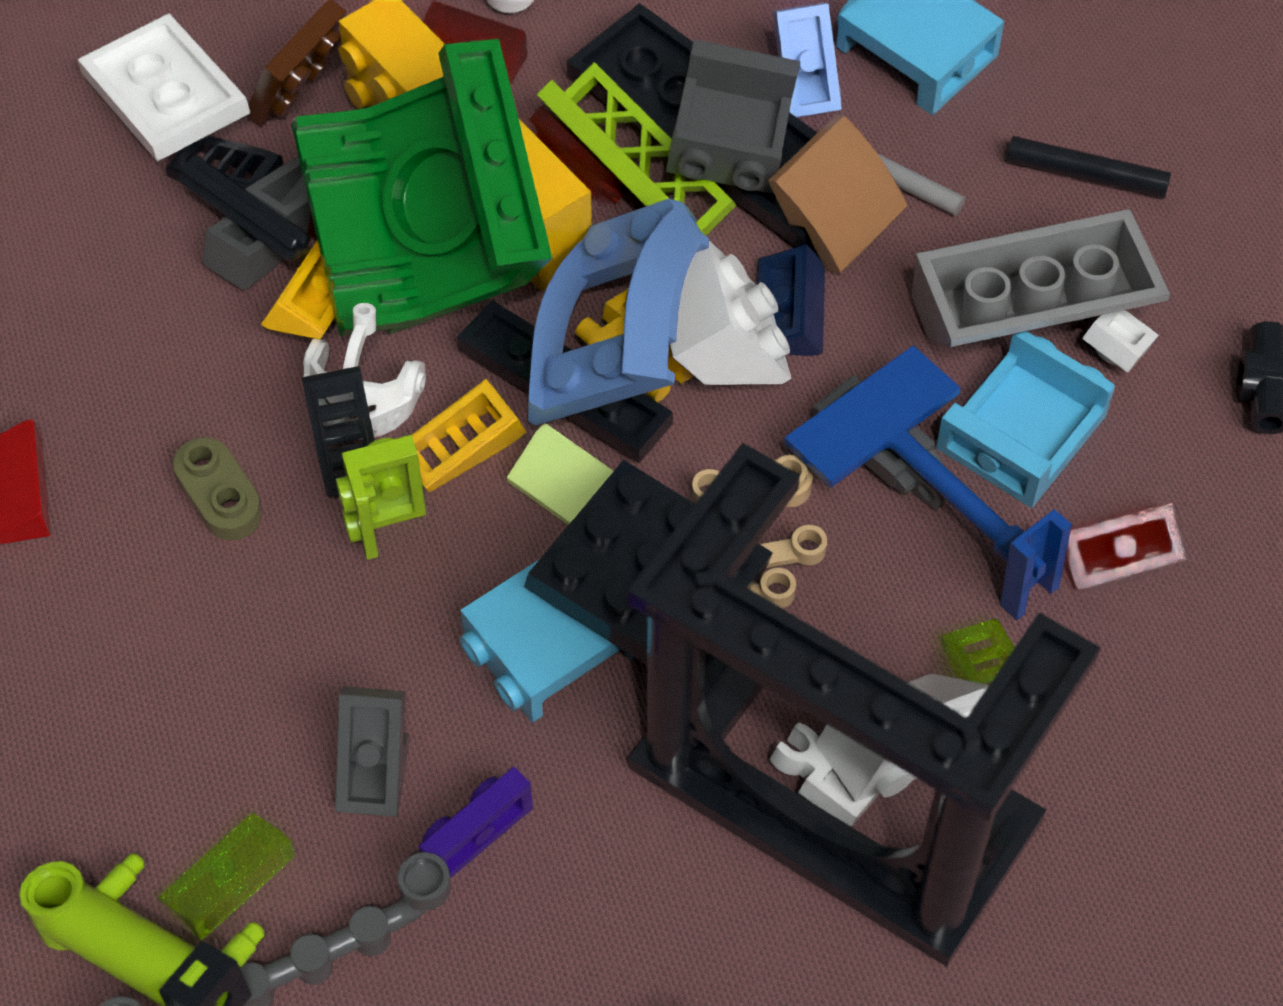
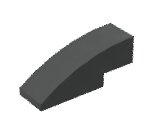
(240, 255)

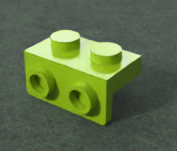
(380, 488)

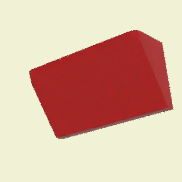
(22, 485)

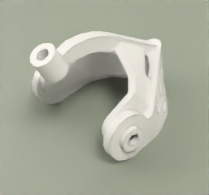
(393, 399)

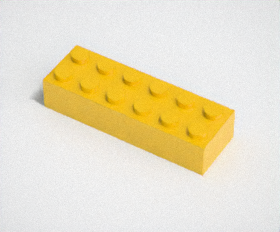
(395, 52)

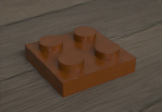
(300, 59)

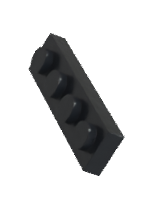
(505, 346)

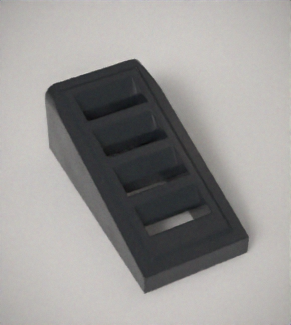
(243, 157)
(330, 385)

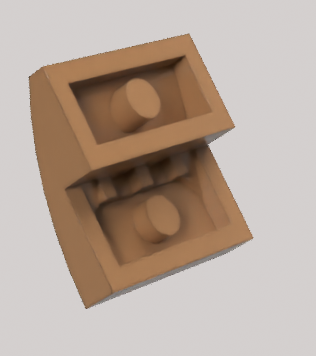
(838, 193)

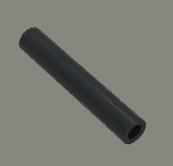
(1088, 167)

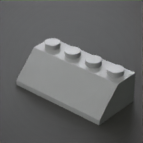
(1035, 279)

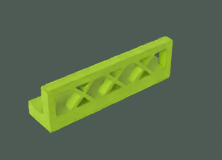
(618, 159)

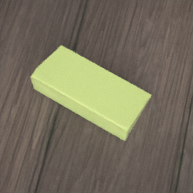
(557, 474)

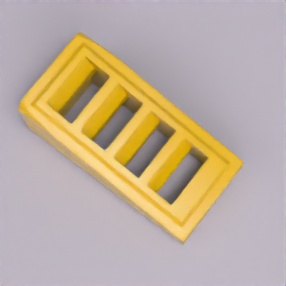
(466, 411)

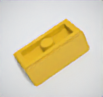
(305, 302)

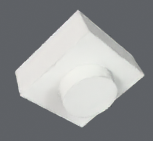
(1120, 338)

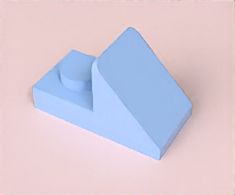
(807, 36)

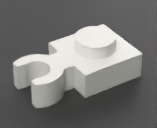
(821, 782)

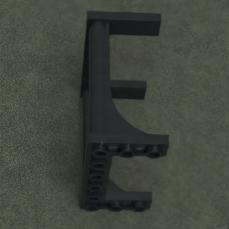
(696, 698)

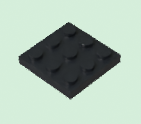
(608, 549)

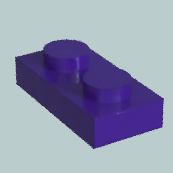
(491, 812)

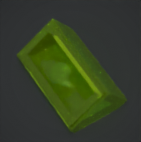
(227, 875)

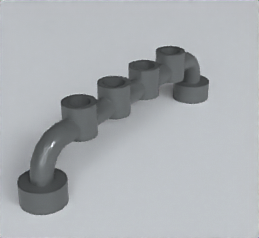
(423, 887)

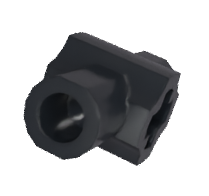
(1261, 377)

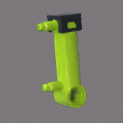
(129, 946)

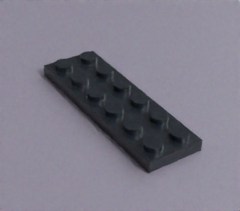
(651, 67)

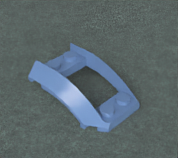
(657, 251)

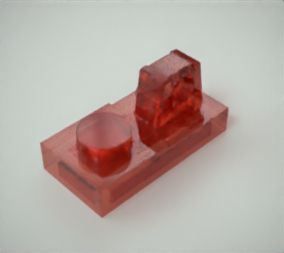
(573, 151)

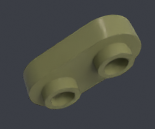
(215, 484)

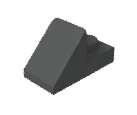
(370, 751)

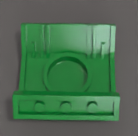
(425, 195)

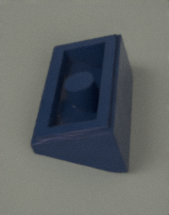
(798, 287)

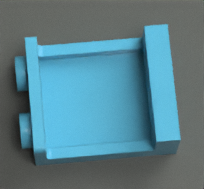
(927, 40)
(1027, 418)
(528, 644)

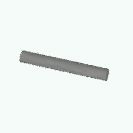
(925, 188)

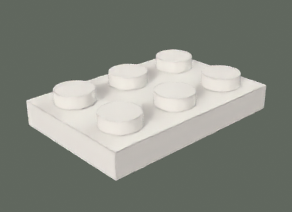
(163, 87)

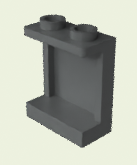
(733, 116)

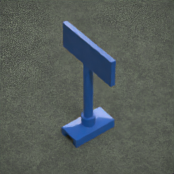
(879, 417)

